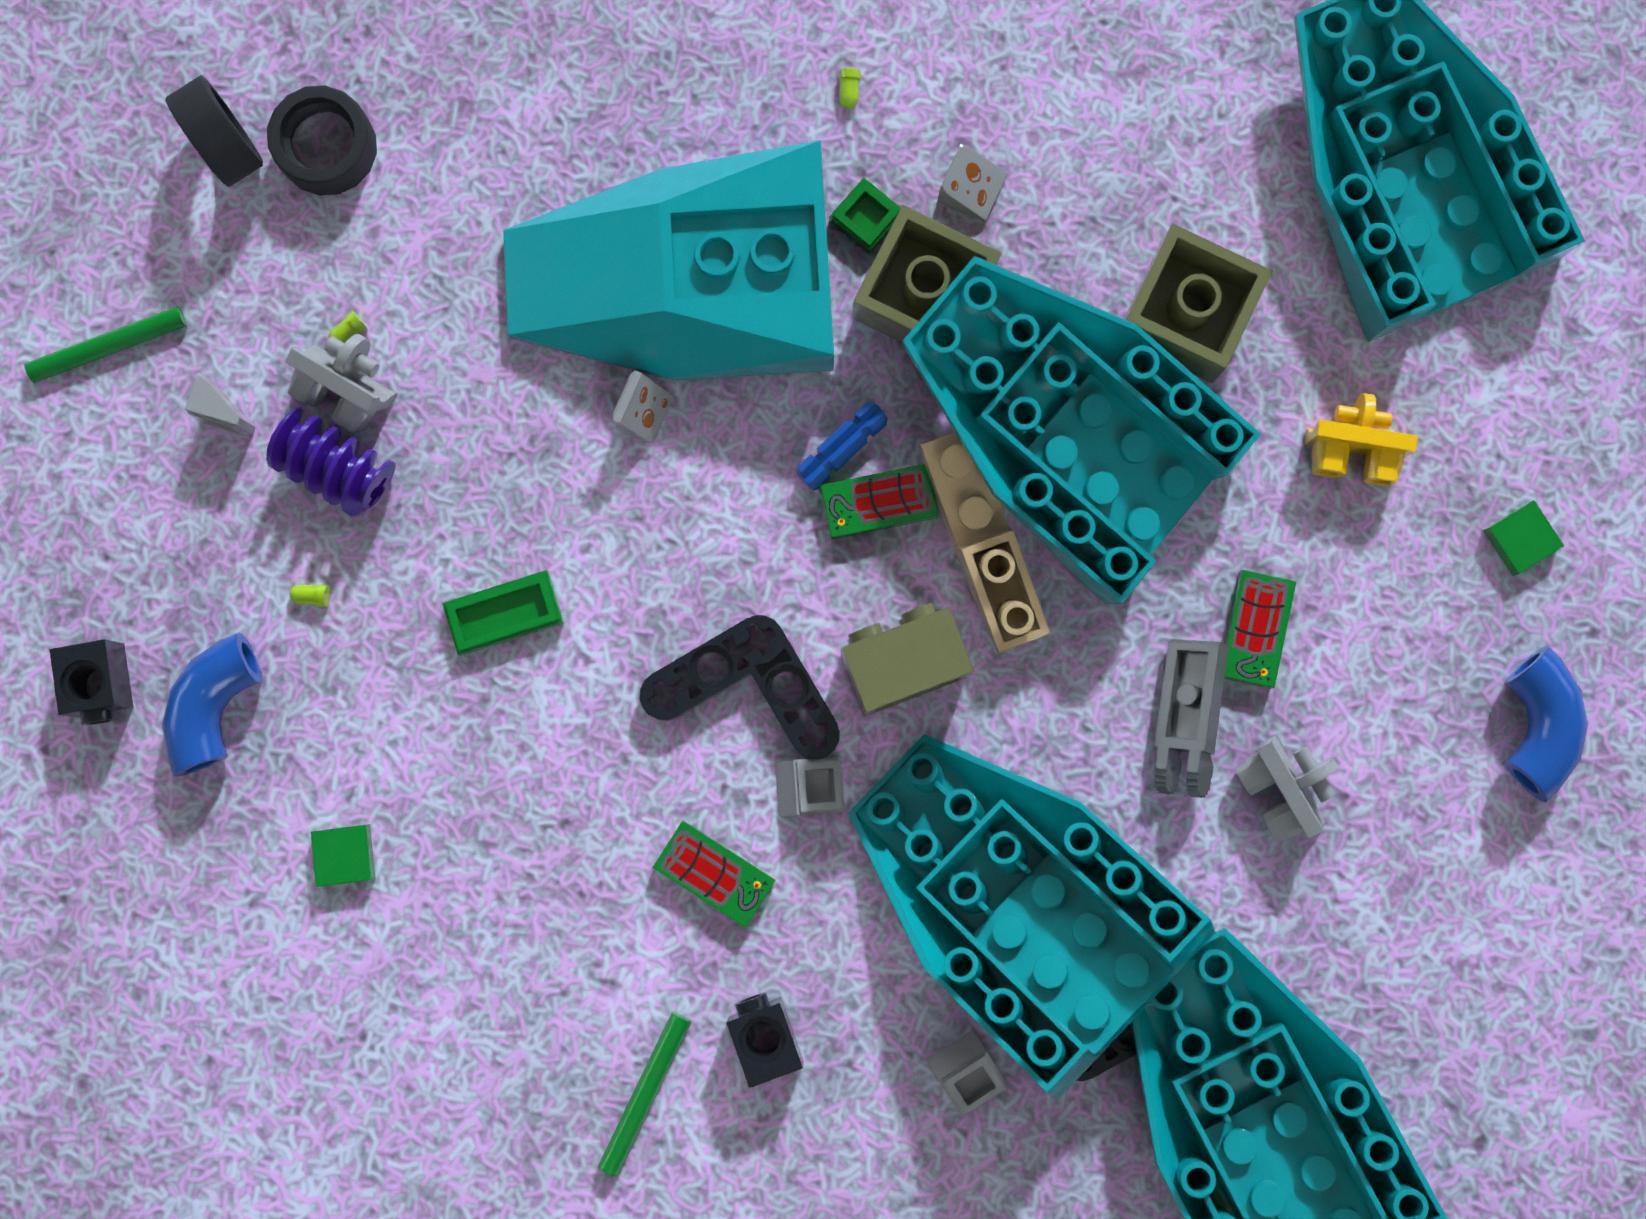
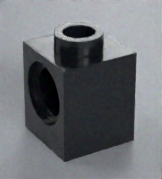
(71, 671)
(757, 1064)

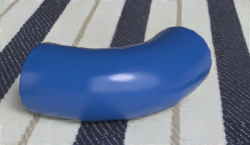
(198, 703)
(1555, 724)

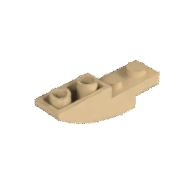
(984, 545)

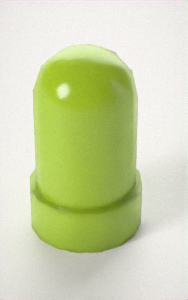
(849, 87)
(348, 327)
(310, 594)

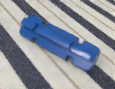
(842, 445)

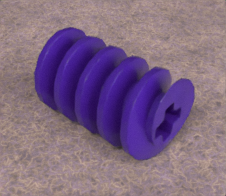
(325, 466)

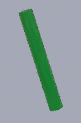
(105, 344)
(644, 1094)

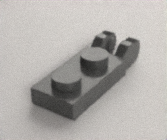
(1189, 714)

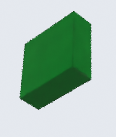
(865, 215)
(1523, 538)
(343, 855)

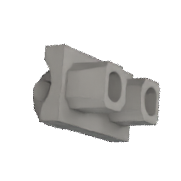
(345, 371)
(1298, 810)

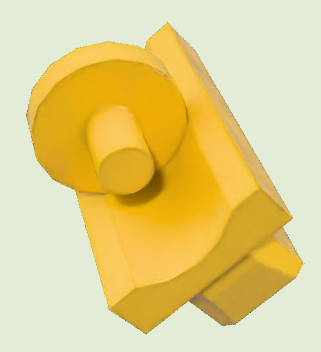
(1383, 448)

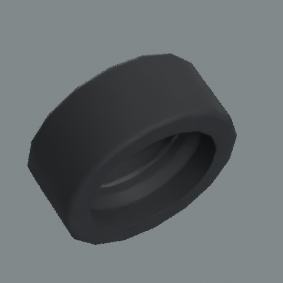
(304, 104)
(214, 131)

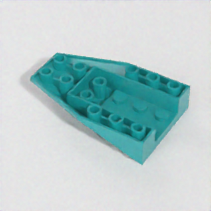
(1420, 163)
(684, 270)
(1074, 420)
(1024, 906)
(1268, 1099)

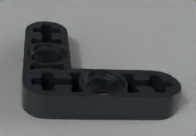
(763, 670)

